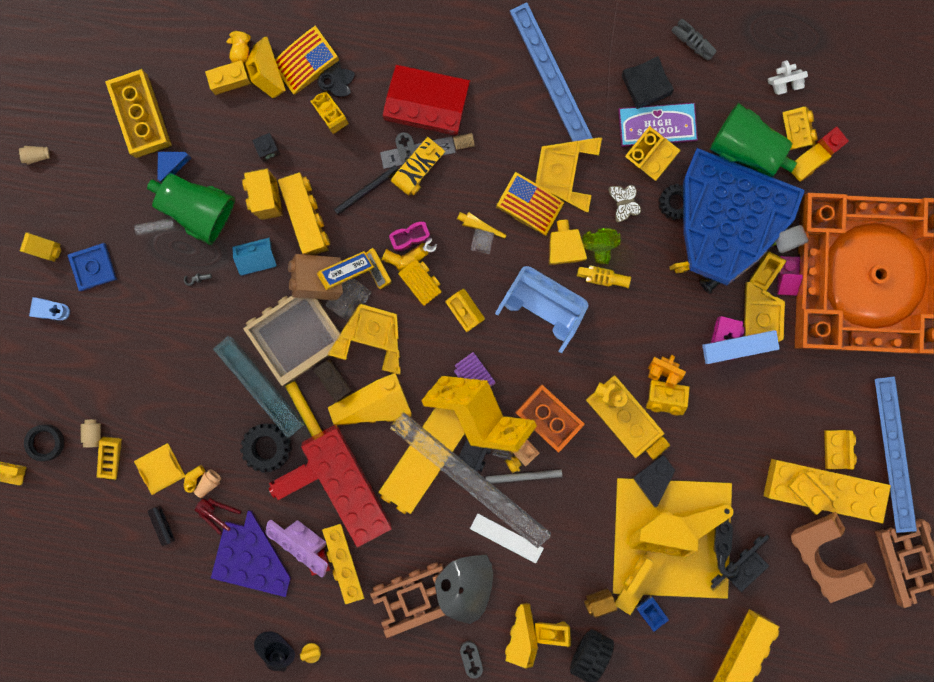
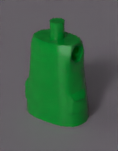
(752, 143)
(195, 207)

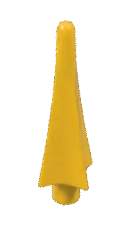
(471, 221)

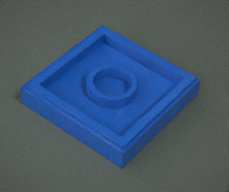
(92, 267)

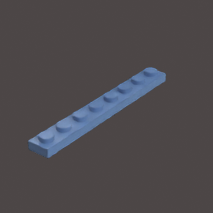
(550, 73)
(895, 455)

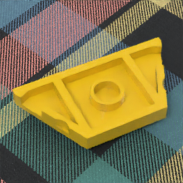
(763, 312)

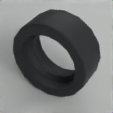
(29, 442)

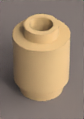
(90, 433)

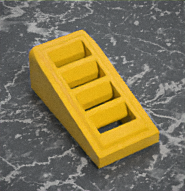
(103, 442)

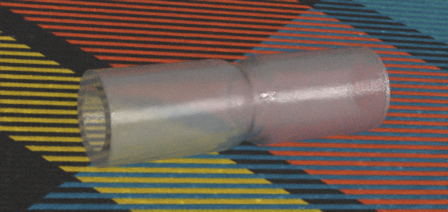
(157, 226)

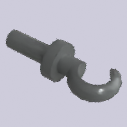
(198, 278)

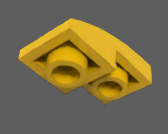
(810, 162)

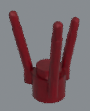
(206, 509)

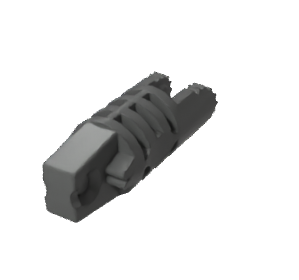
(693, 39)

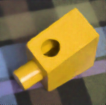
(565, 245)

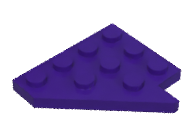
(250, 559)

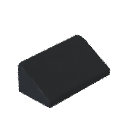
(161, 525)

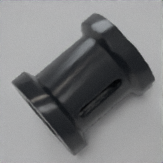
(708, 284)

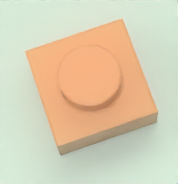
(526, 453)

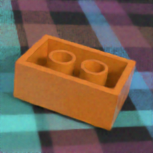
(553, 419)

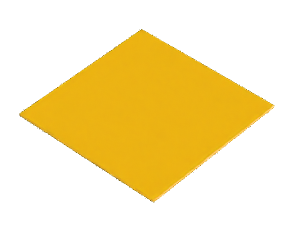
(677, 575)

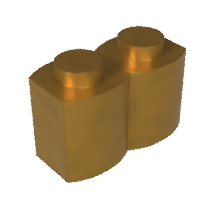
(600, 603)

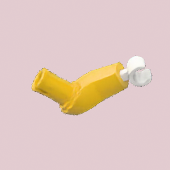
(402, 261)

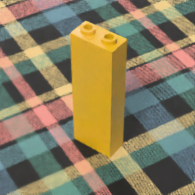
(414, 470)

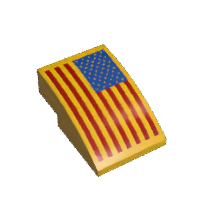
(305, 60)
(530, 204)

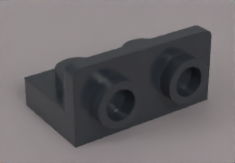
(474, 455)

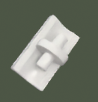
(795, 77)

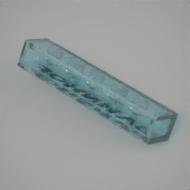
(259, 387)

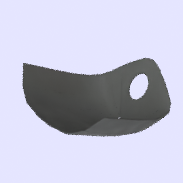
(476, 579)

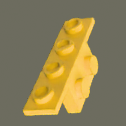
(344, 568)
(639, 581)

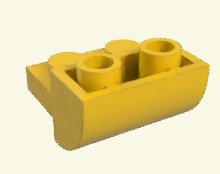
(652, 153)

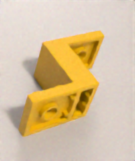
(479, 413)

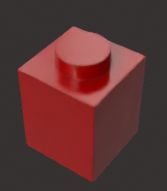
(833, 140)

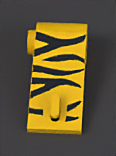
(417, 166)

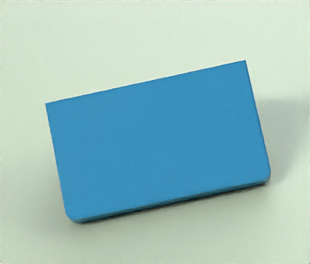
(254, 256)

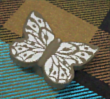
(625, 202)

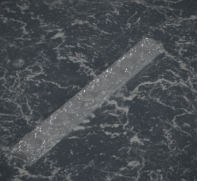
(470, 480)

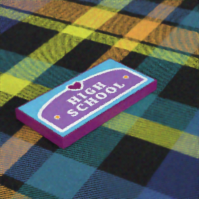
(672, 121)

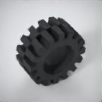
(665, 202)

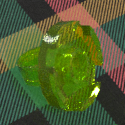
(602, 243)

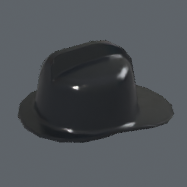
(274, 651)

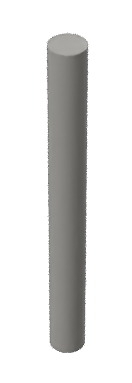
(524, 476)

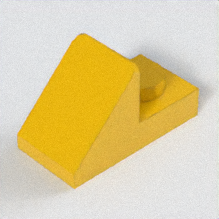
(767, 270)
(553, 634)

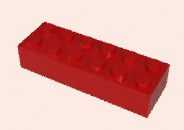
(346, 485)

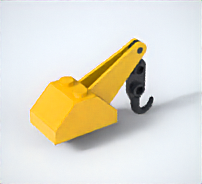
(680, 536)

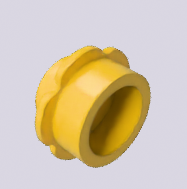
(513, 464)

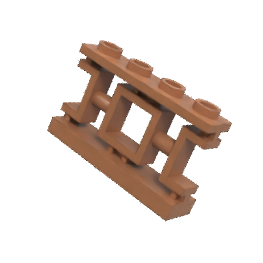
(896, 564)
(420, 615)

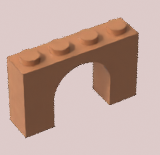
(833, 583)

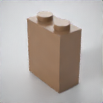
(304, 277)

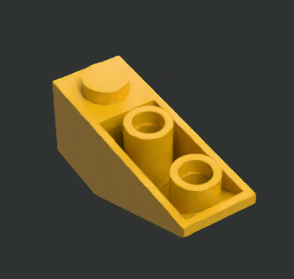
(523, 642)

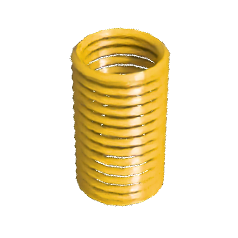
(658, 444)

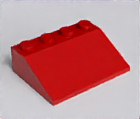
(426, 100)

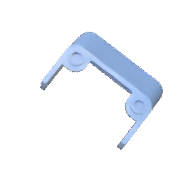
(548, 301)

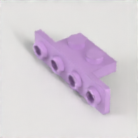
(300, 543)

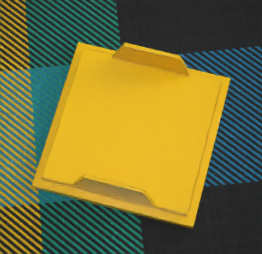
(159, 469)

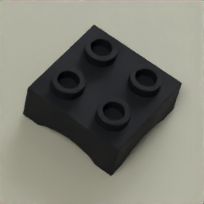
(647, 82)

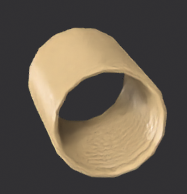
(457, 139)

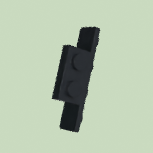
(750, 567)

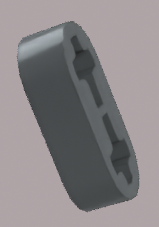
(400, 147)
(475, 657)

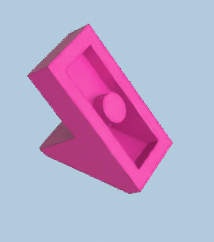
(789, 277)

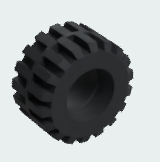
(250, 453)
(592, 656)

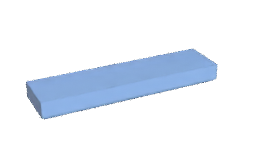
(740, 347)

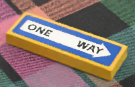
(345, 270)

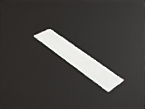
(506, 538)

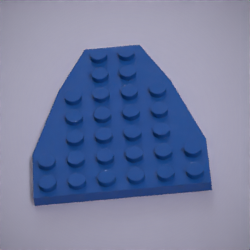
(732, 215)

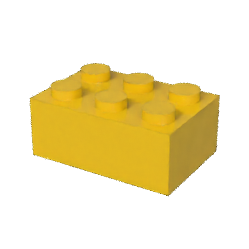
(263, 194)

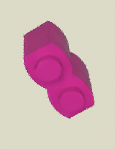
(405, 238)

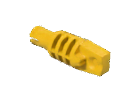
(603, 276)

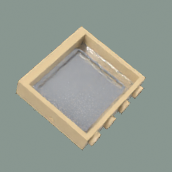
(292, 336)

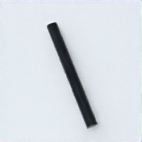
(365, 190)

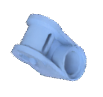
(47, 309)

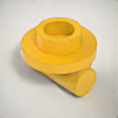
(310, 653)

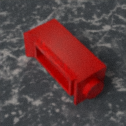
(292, 481)

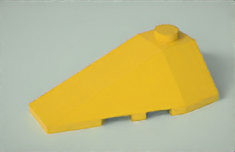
(375, 402)

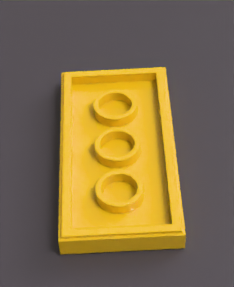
(629, 423)

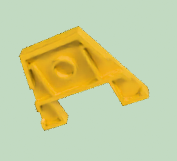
(558, 169)
(371, 328)

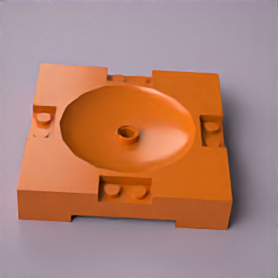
(839, 295)

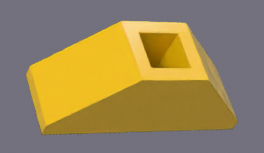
(264, 69)
(329, 112)

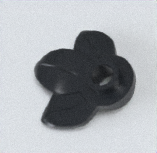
(339, 80)

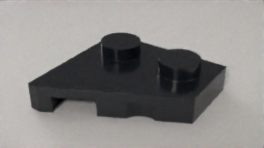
(655, 479)

